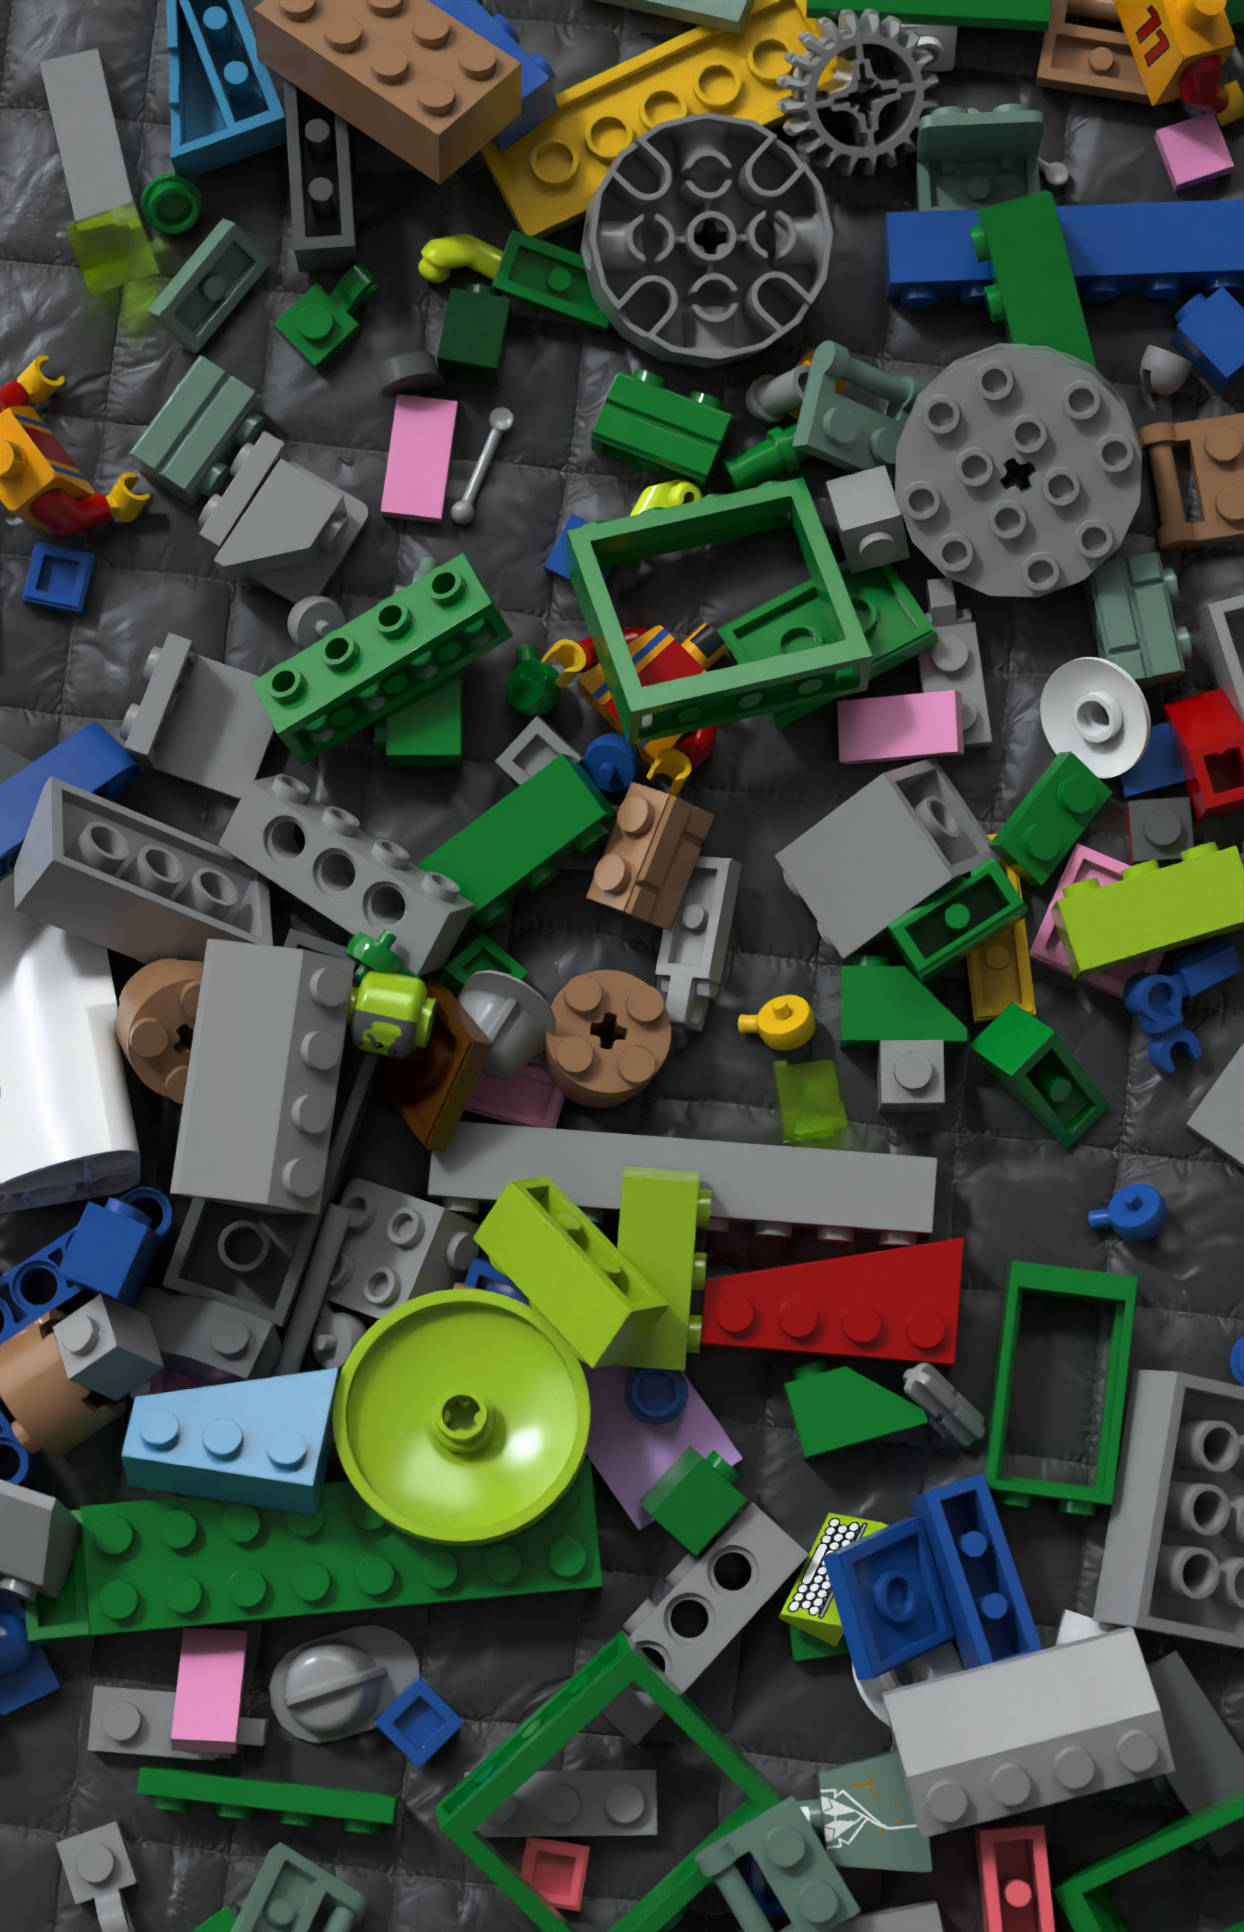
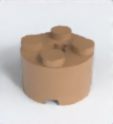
(148, 1015)
(635, 1021)
(36, 1390)

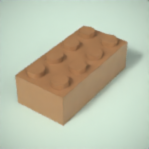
(395, 74)

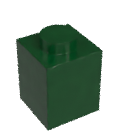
(475, 334)

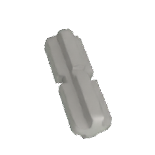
(947, 1406)

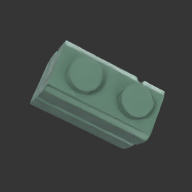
(198, 432)
(1135, 619)

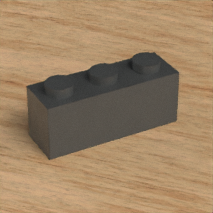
(320, 184)
(1201, 1748)

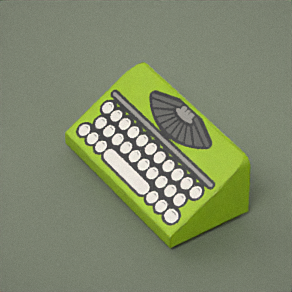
(811, 1598)

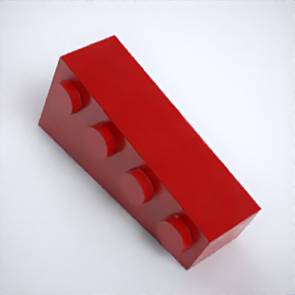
(858, 1307)

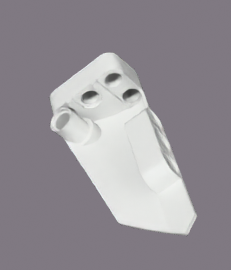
(61, 1068)

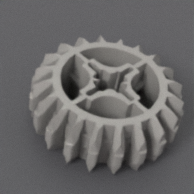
(854, 67)

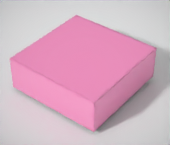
(1194, 151)

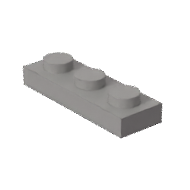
(578, 1805)

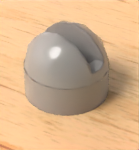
(1163, 370)

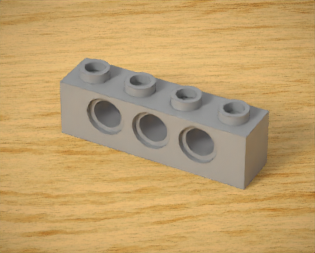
(264, 839)
(771, 1561)

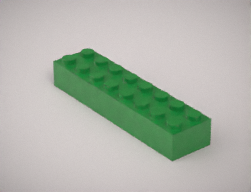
(237, 1562)

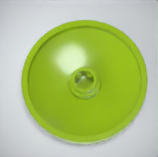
(462, 1417)

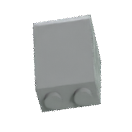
(884, 854)

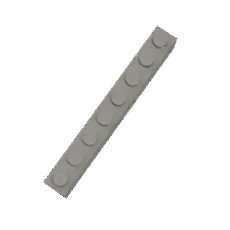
(749, 1182)

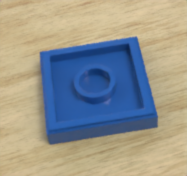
(889, 1598)

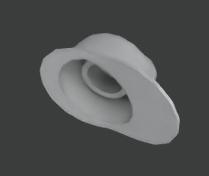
(510, 1016)
(341, 1682)

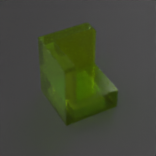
(111, 248)
(808, 1100)

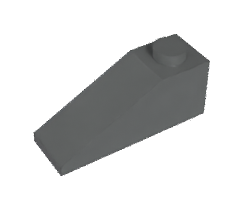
(209, 1338)

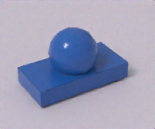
(24, 1668)

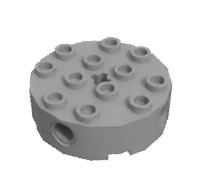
(746, 195)
(1008, 532)

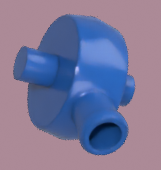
(612, 763)
(1133, 1213)

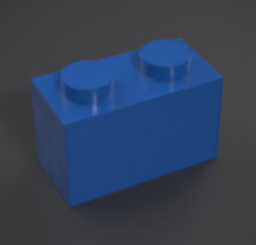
(111, 1251)

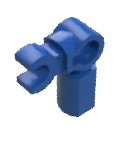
(1158, 997)

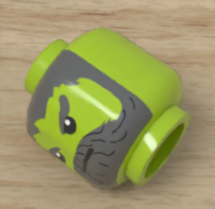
(390, 1014)

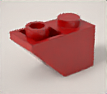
(1209, 751)

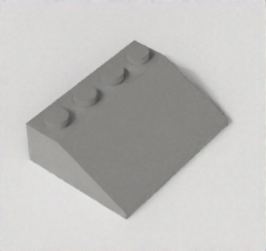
(1178, 1512)

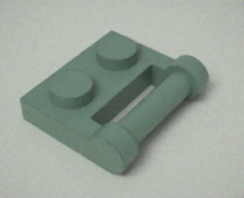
(843, 429)
(791, 1863)
(290, 1893)

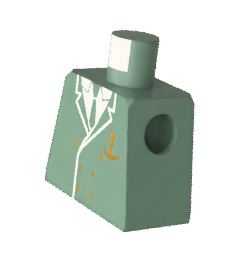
(867, 1817)

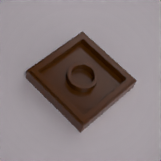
(437, 1080)

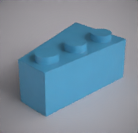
(218, 88)
(237, 1441)

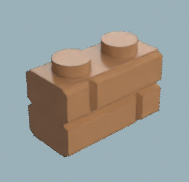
(650, 856)

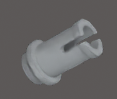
(773, 396)

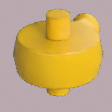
(781, 1023)

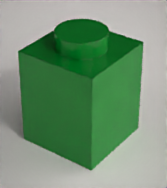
(695, 1498)

